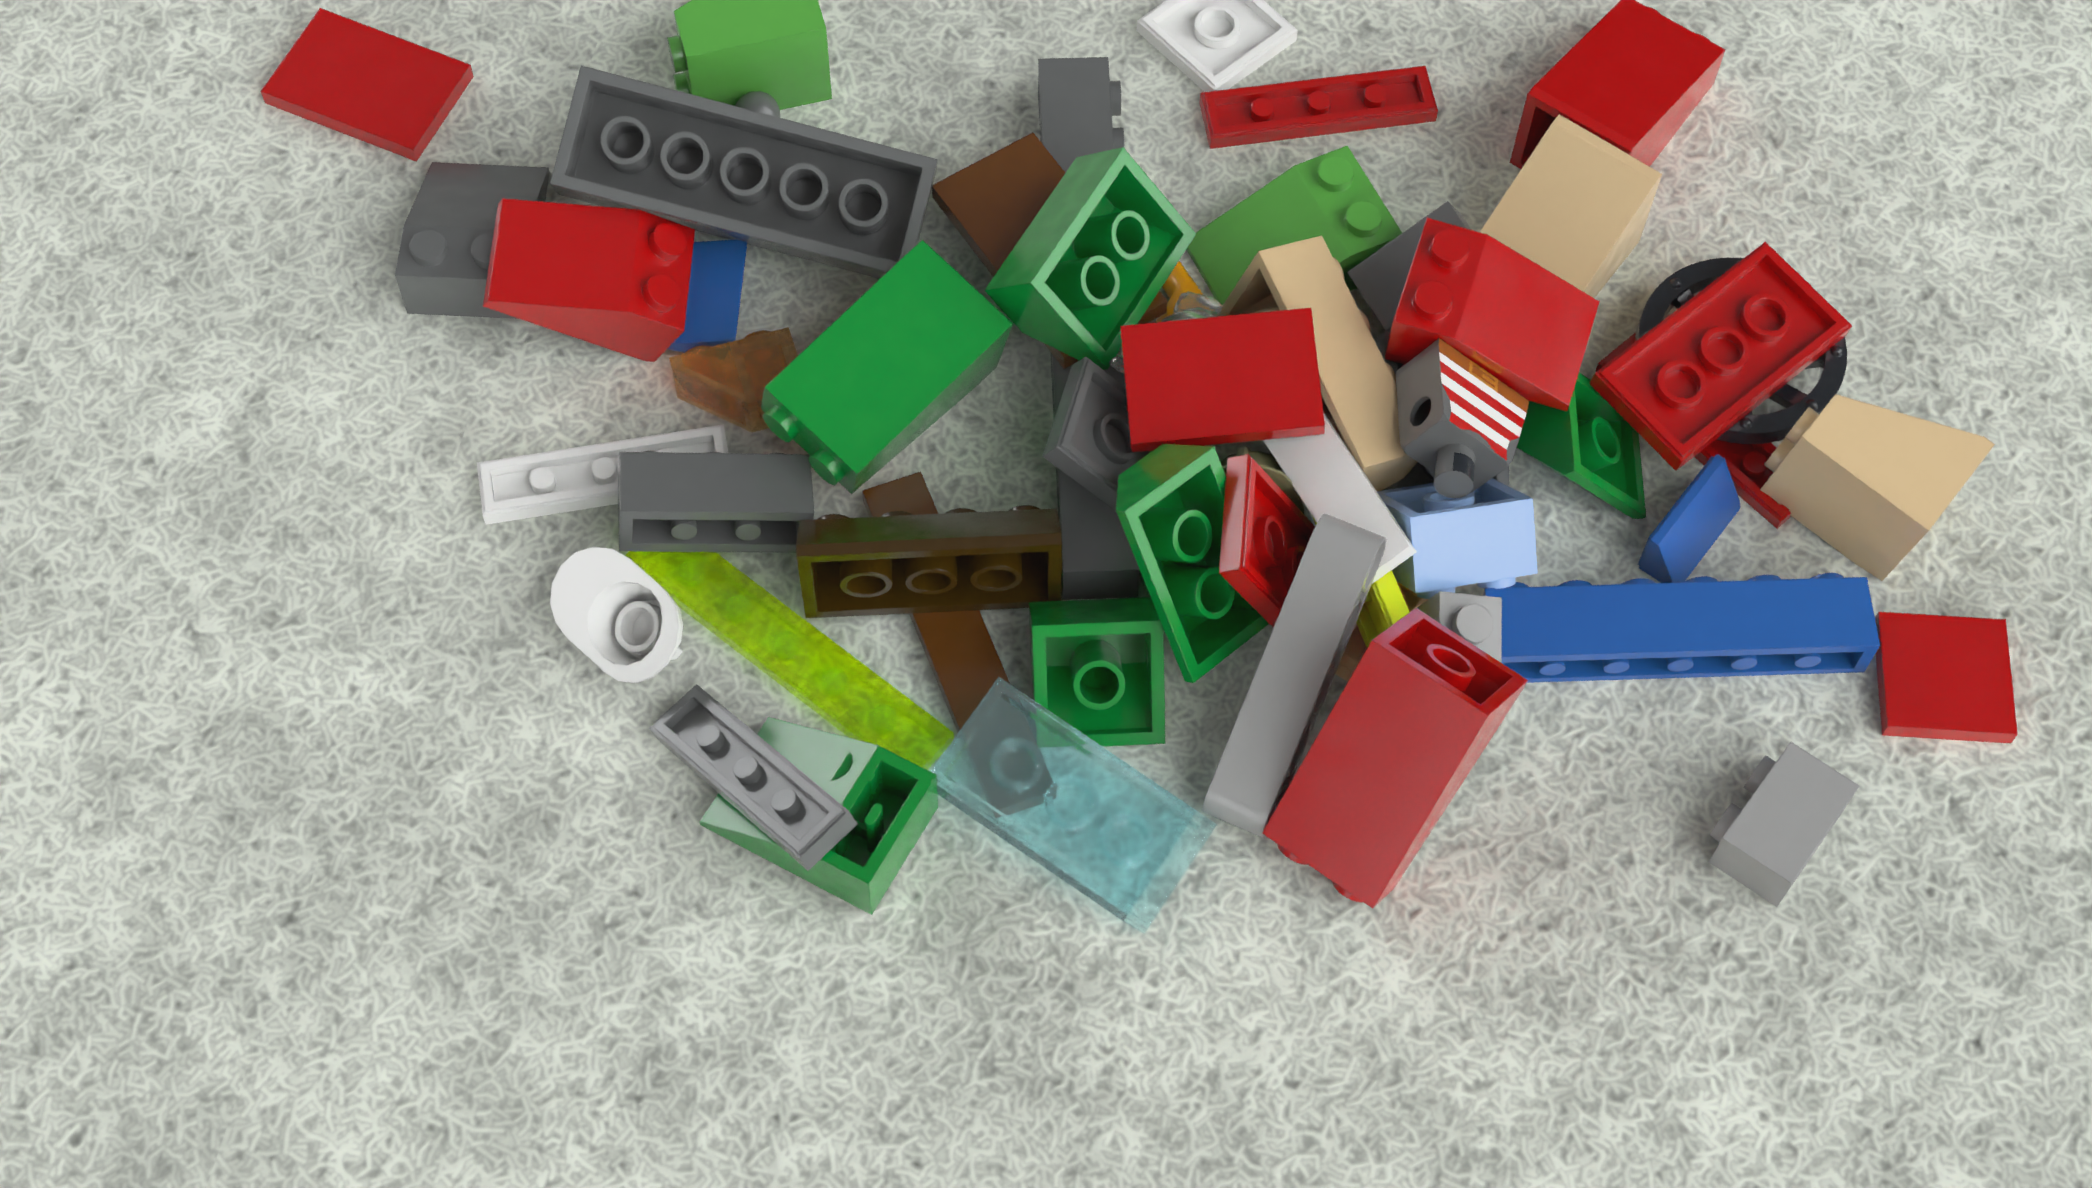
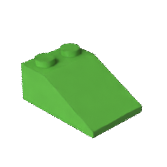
(1309, 200)

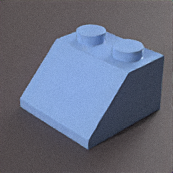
(1464, 539)

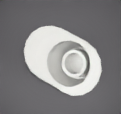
(616, 614)

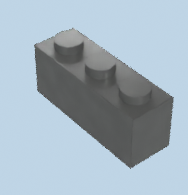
(712, 501)

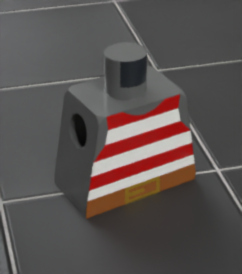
(1457, 419)

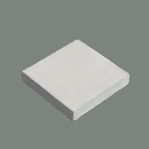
(1216, 39)

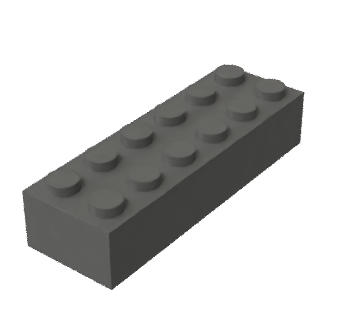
(742, 174)

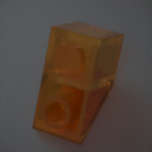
(732, 375)

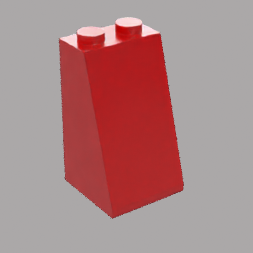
(1623, 82)
(1392, 756)

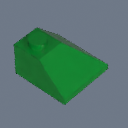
(1588, 447)

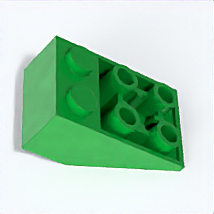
(879, 789)

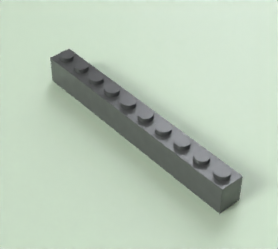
(1076, 121)

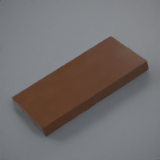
(999, 199)

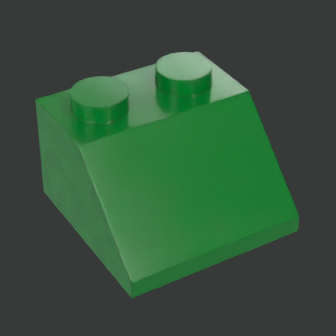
(1101, 667)

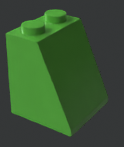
(752, 47)

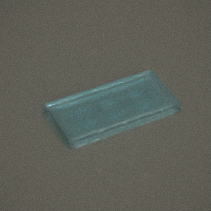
(1071, 805)

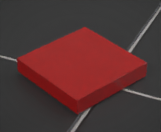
(1945, 678)

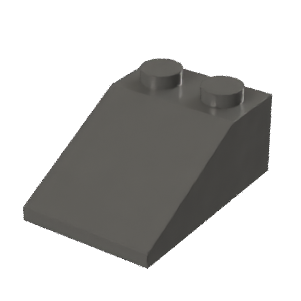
(451, 235)

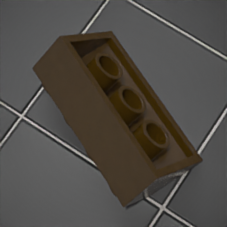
(929, 562)

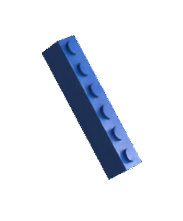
(1688, 628)

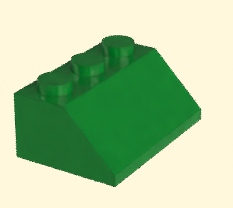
(1092, 258)
(1174, 526)

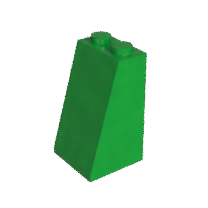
(886, 369)

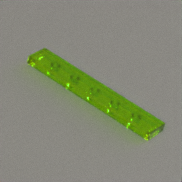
(796, 654)

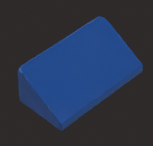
(713, 294)
(1691, 524)

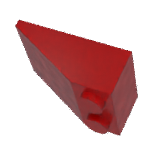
(592, 273)
(1494, 311)

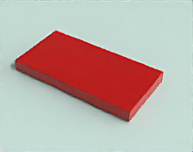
(1720, 355)

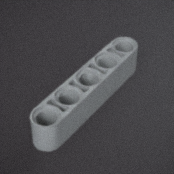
(1294, 674)

